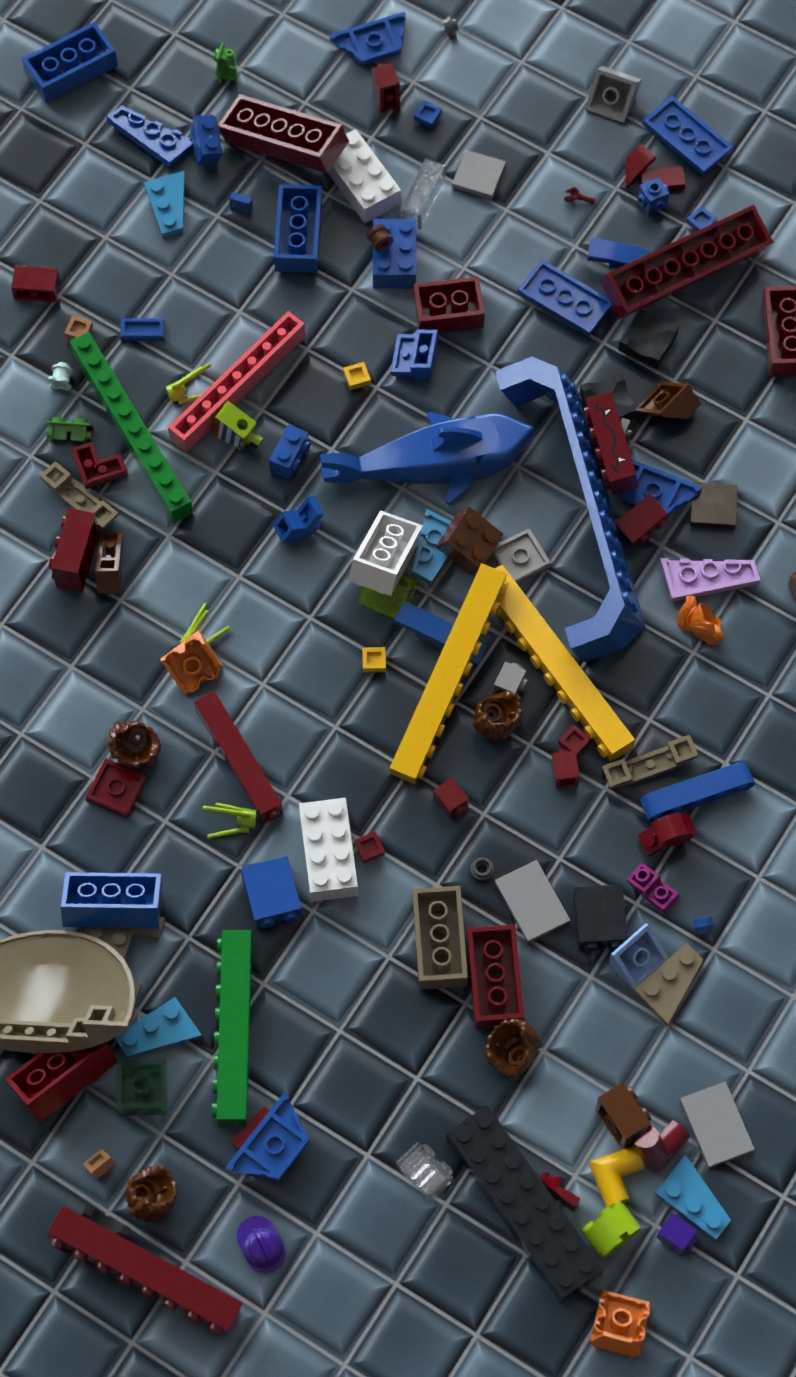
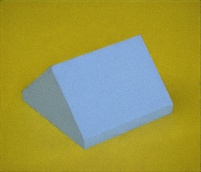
(638, 957)

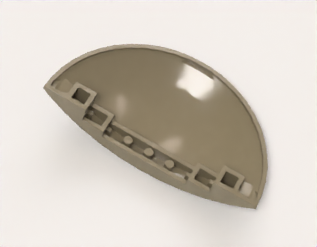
(62, 992)

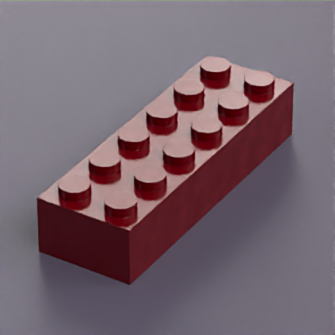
(283, 133)

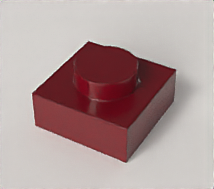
(574, 740)
(369, 847)

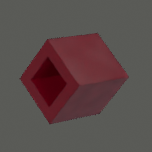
(565, 768)
(451, 798)

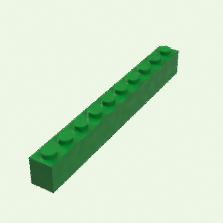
(131, 427)

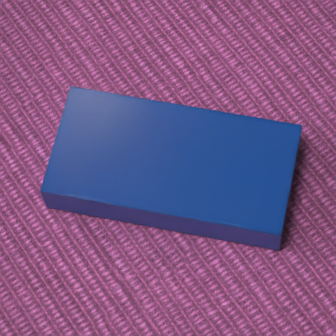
(142, 329)

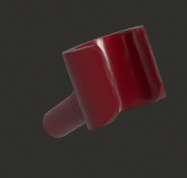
(575, 194)

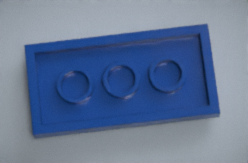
(687, 135)
(565, 297)

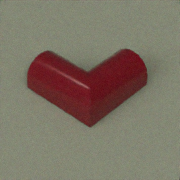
(96, 471)
(659, 1148)

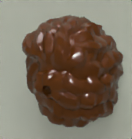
(504, 717)
(130, 749)
(512, 1047)
(151, 1194)

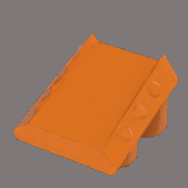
(192, 663)
(620, 1324)

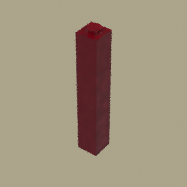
(238, 757)

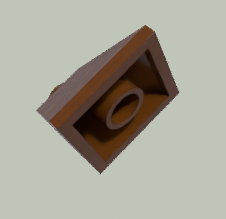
(670, 400)

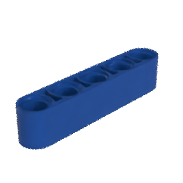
(697, 791)

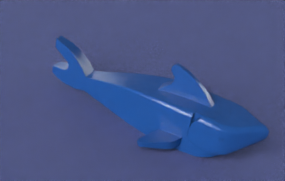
(437, 454)

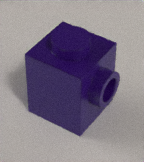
(677, 1234)

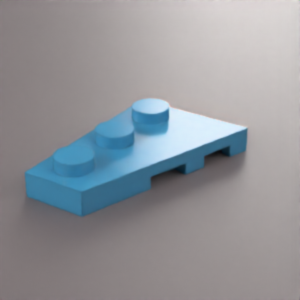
(167, 201)
(428, 558)
(158, 1029)
(693, 1200)

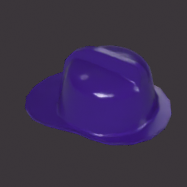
(261, 1244)

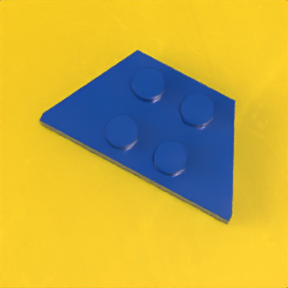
(373, 39)
(666, 488)
(272, 1144)

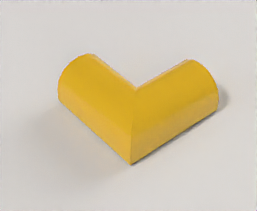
(610, 1170)

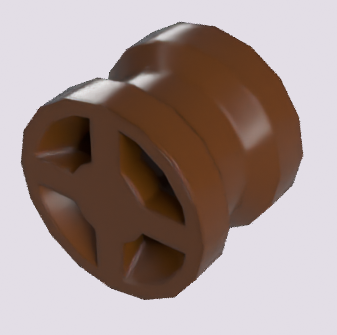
(380, 237)

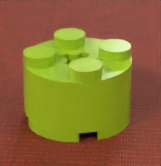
(611, 1229)

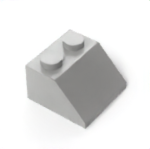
(612, 94)

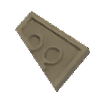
(669, 983)

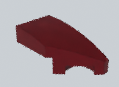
(636, 163)
(563, 1196)

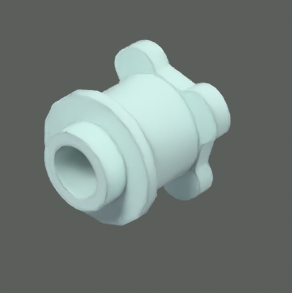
(61, 376)

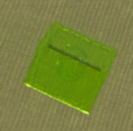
(389, 604)

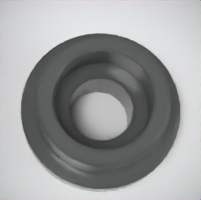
(450, 26)
(482, 862)

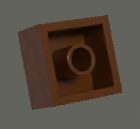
(469, 540)
(622, 1115)

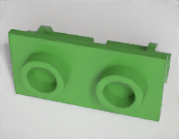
(226, 64)
(60, 427)

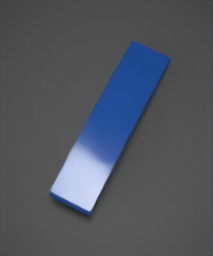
(614, 253)
(429, 628)

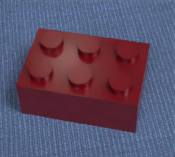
(449, 305)
(74, 550)

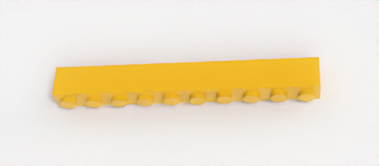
(563, 672)
(448, 673)

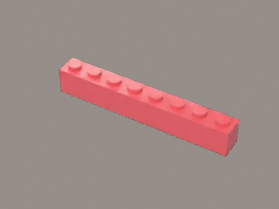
(237, 381)

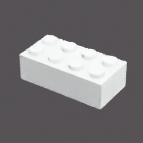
(364, 179)
(385, 553)
(328, 849)

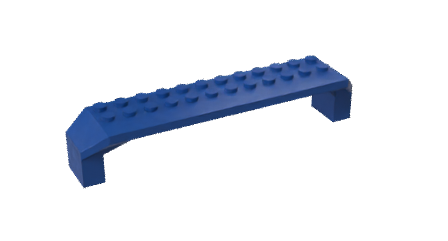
(620, 614)

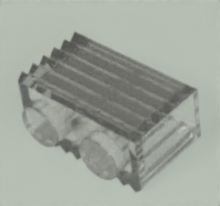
(425, 1170)

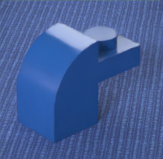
(299, 523)

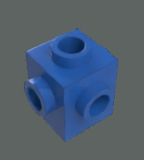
(653, 196)

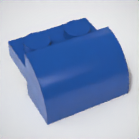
(415, 354)

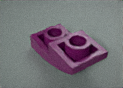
(652, 888)

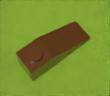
(109, 562)

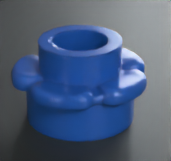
(703, 925)

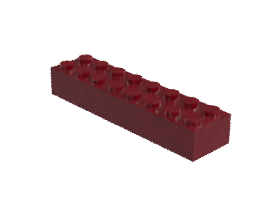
(686, 261)
(144, 1271)

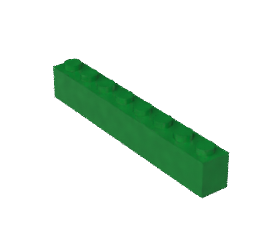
(234, 1028)

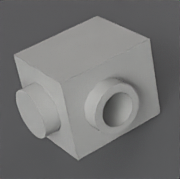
(511, 678)

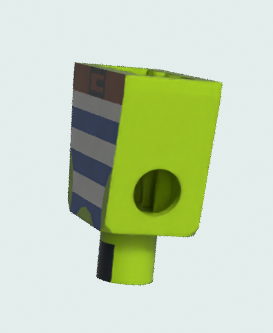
(236, 427)

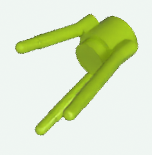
(177, 389)
(198, 620)
(245, 817)

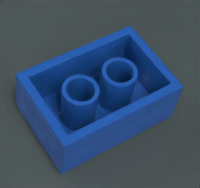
(397, 264)

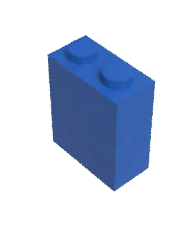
(272, 892)

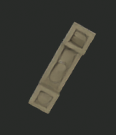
(76, 496)
(650, 764)

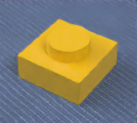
(357, 375)
(374, 659)

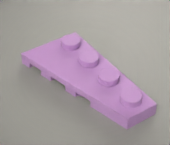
(707, 576)

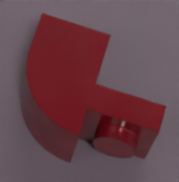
(667, 831)

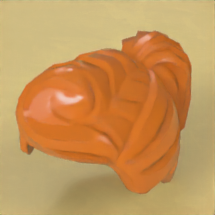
(700, 621)

